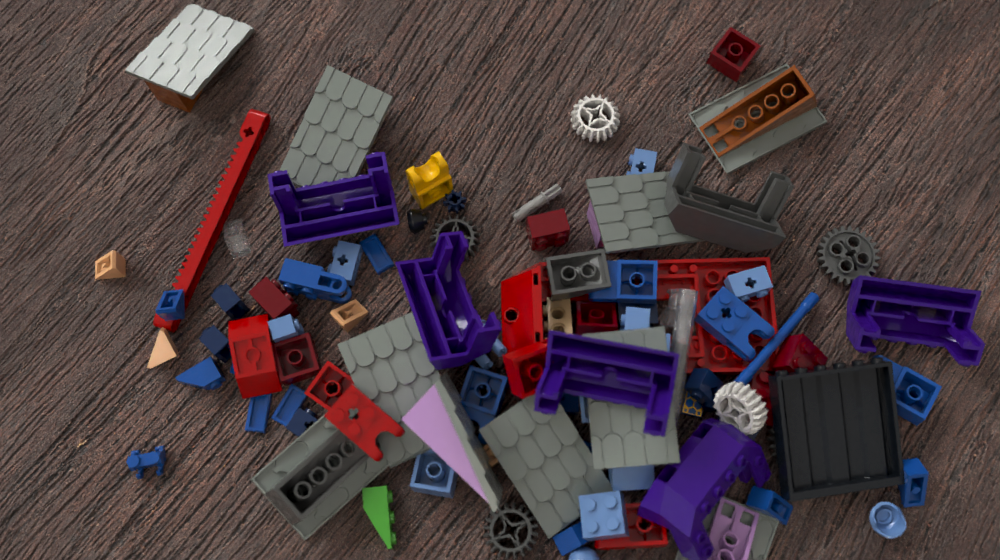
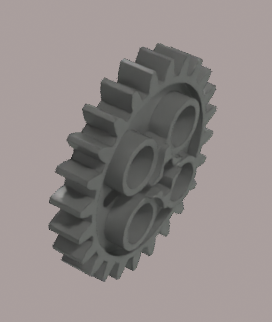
(832, 262)

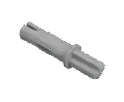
(533, 205)

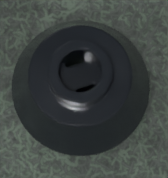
(416, 220)

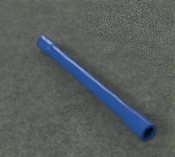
(806, 305)

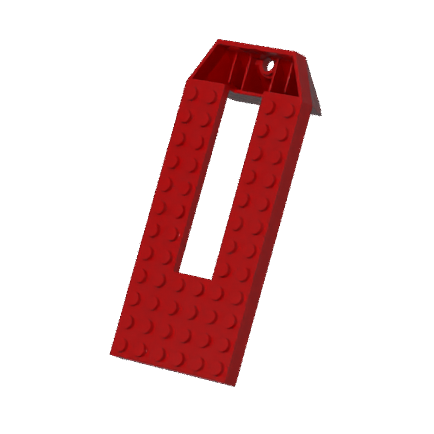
(702, 275)

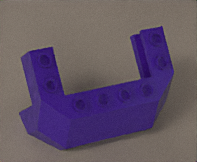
(335, 206)
(443, 306)
(913, 315)
(608, 373)
(690, 489)

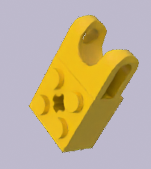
(430, 180)

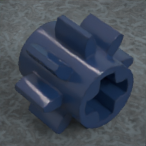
(455, 196)

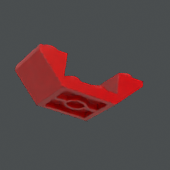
(253, 356)

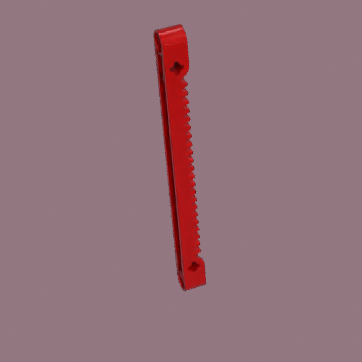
(252, 133)

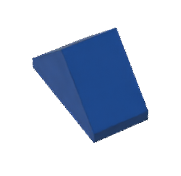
(172, 305)
(570, 539)

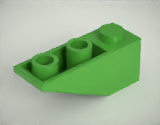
(377, 507)

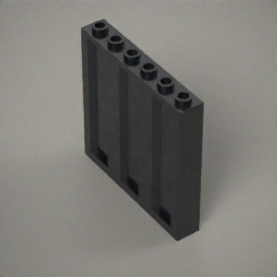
(836, 429)

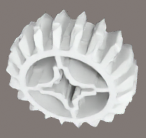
(604, 126)
(740, 407)

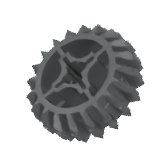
(456, 224)
(526, 522)

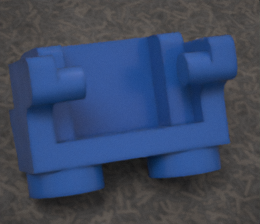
(147, 460)

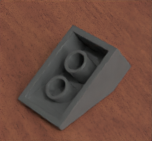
(577, 274)

